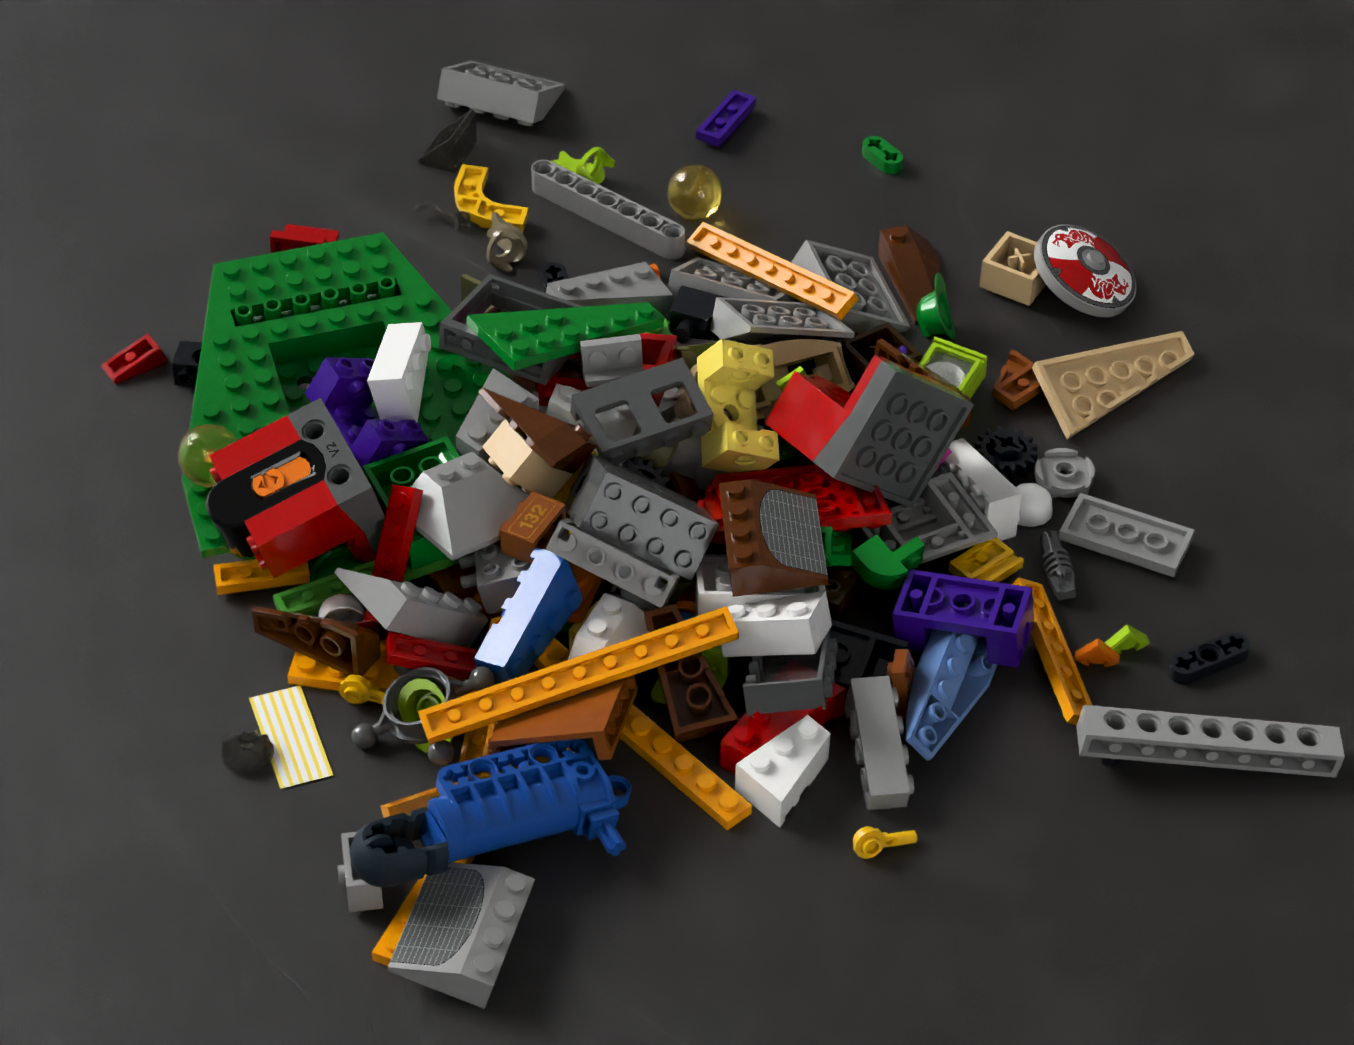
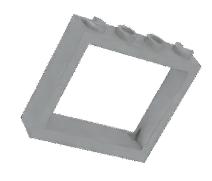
(613, 563)

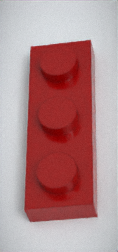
(397, 533)
(419, 652)

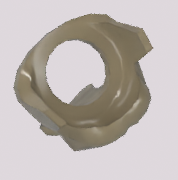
(509, 239)

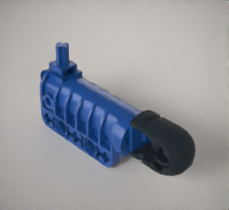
(495, 812)

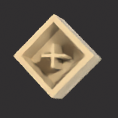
(1012, 269)
(522, 464)

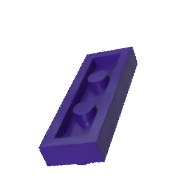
(726, 118)

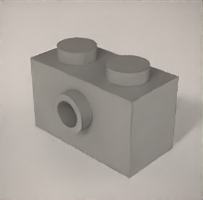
(359, 893)

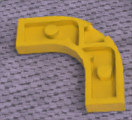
(470, 198)

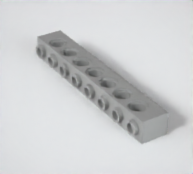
(1209, 741)

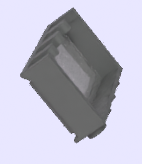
(791, 681)

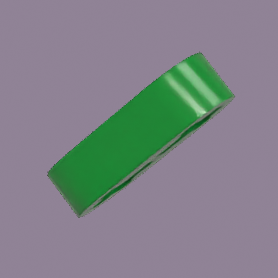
(882, 154)

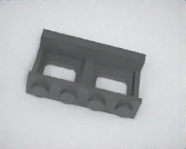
(636, 393)

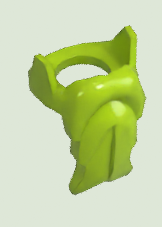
(590, 171)

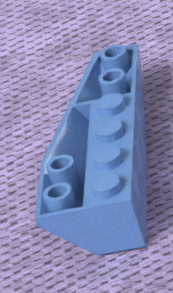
(945, 687)

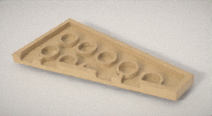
(1099, 380)

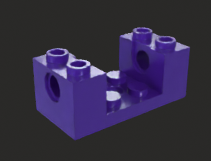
(348, 398)
(995, 611)

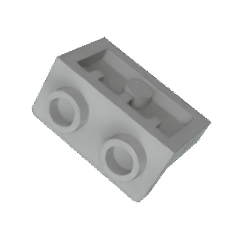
(610, 359)

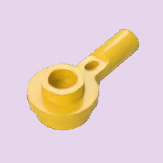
(358, 690)
(870, 841)

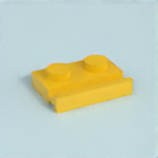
(987, 561)

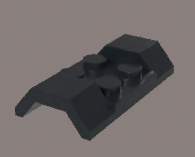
(862, 652)

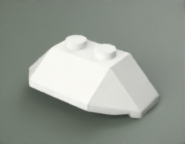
(608, 624)

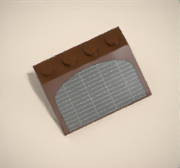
(771, 538)

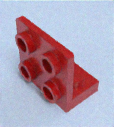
(300, 236)

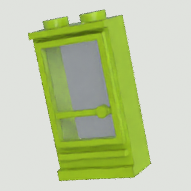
(956, 364)

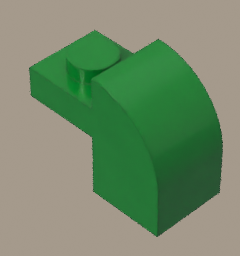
(885, 568)

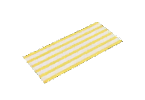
(295, 740)

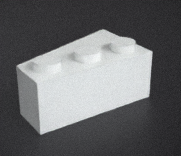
(400, 371)
(780, 626)
(782, 768)

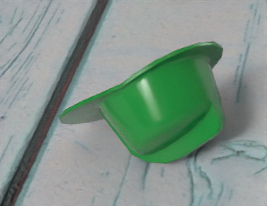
(934, 312)

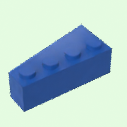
(531, 618)

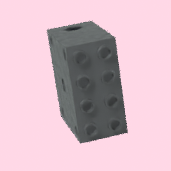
(640, 516)

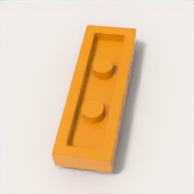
(249, 576)

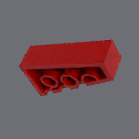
(759, 729)

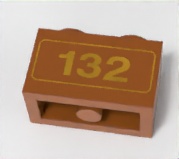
(531, 526)

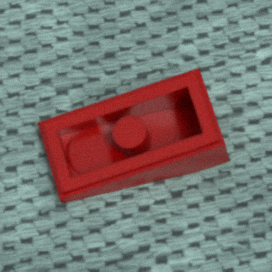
(134, 360)

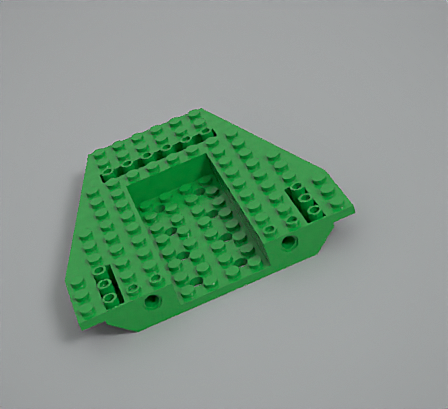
(290, 309)

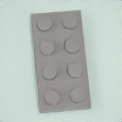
(1126, 534)

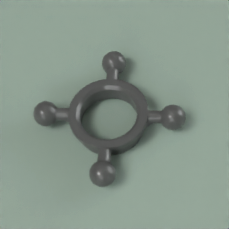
(439, 753)

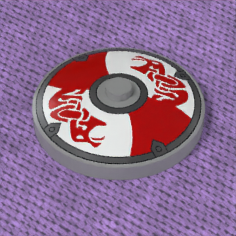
(1085, 270)

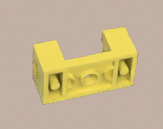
(728, 380)

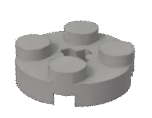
(1079, 472)

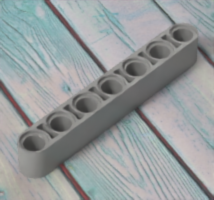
(608, 209)

